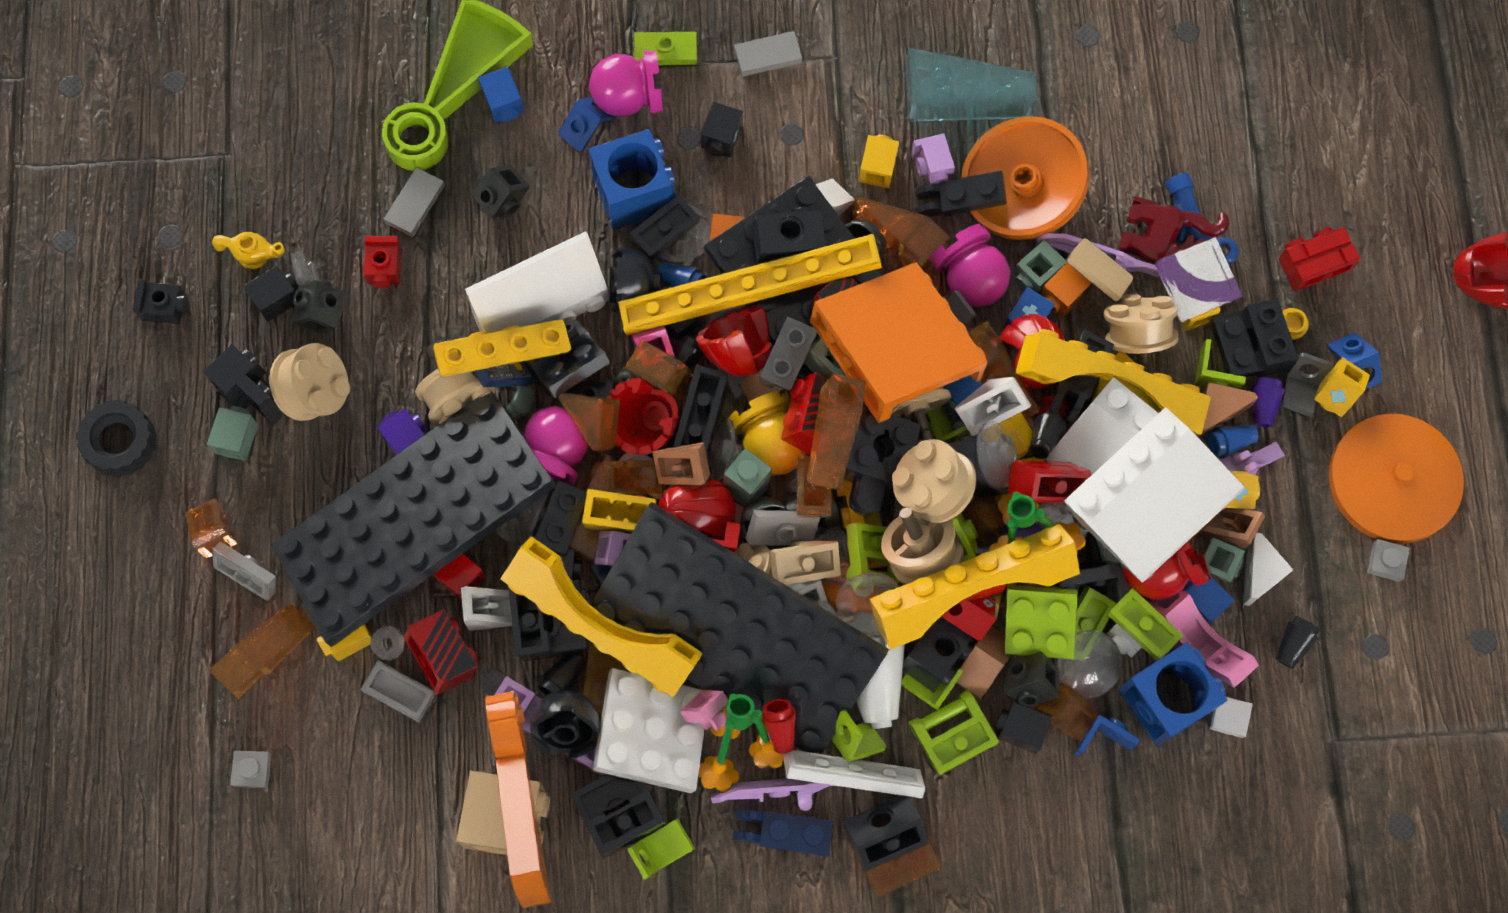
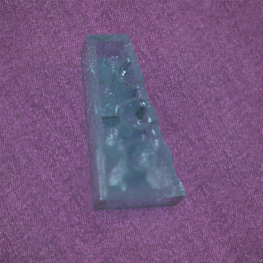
(965, 89)

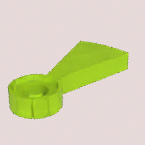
(477, 45)

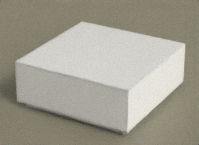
(1232, 717)

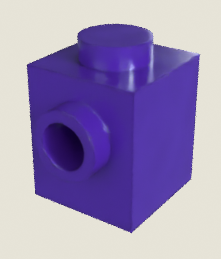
(401, 430)

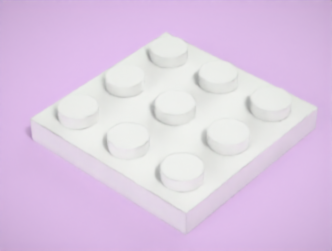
(647, 735)

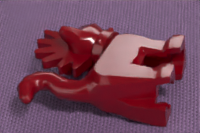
(1163, 228)

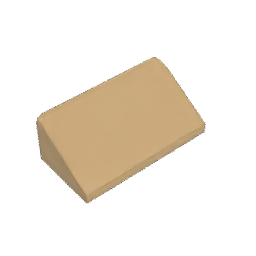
(1100, 269)

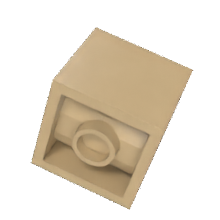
(482, 816)

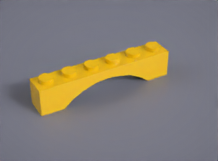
(1053, 360)
(543, 579)
(912, 608)

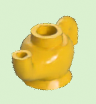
(249, 248)

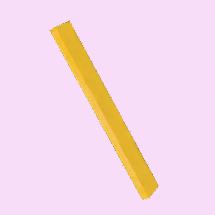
(750, 284)

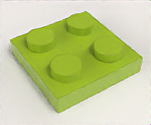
(1041, 621)

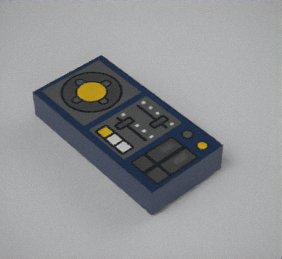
(506, 375)

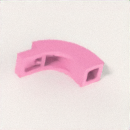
(1221, 657)

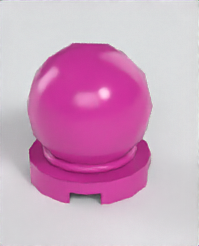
(624, 84)
(974, 267)
(556, 442)

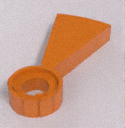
(517, 801)

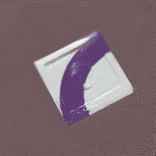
(1198, 279)

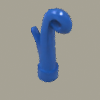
(1181, 189)

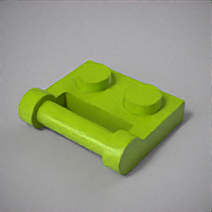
(865, 546)
(958, 743)

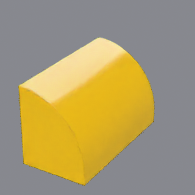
(613, 511)

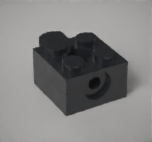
(868, 464)

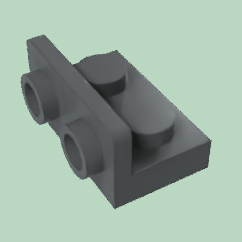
(788, 354)

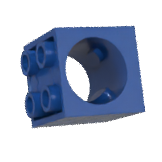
(628, 153)
(1155, 718)

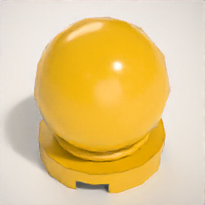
(763, 432)

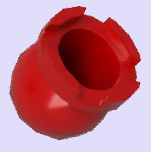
(1173, 574)

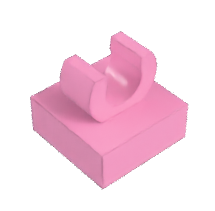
(706, 709)

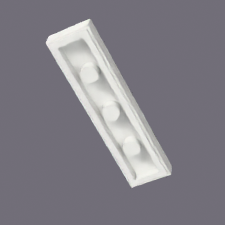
(855, 774)

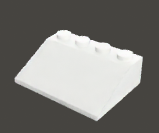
(542, 288)
(1103, 428)
(1153, 495)

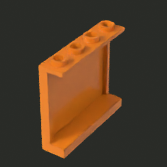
(896, 338)

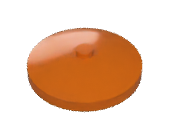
(1042, 176)
(1396, 478)

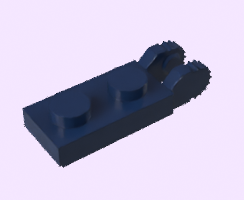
(787, 832)

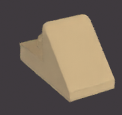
(805, 561)

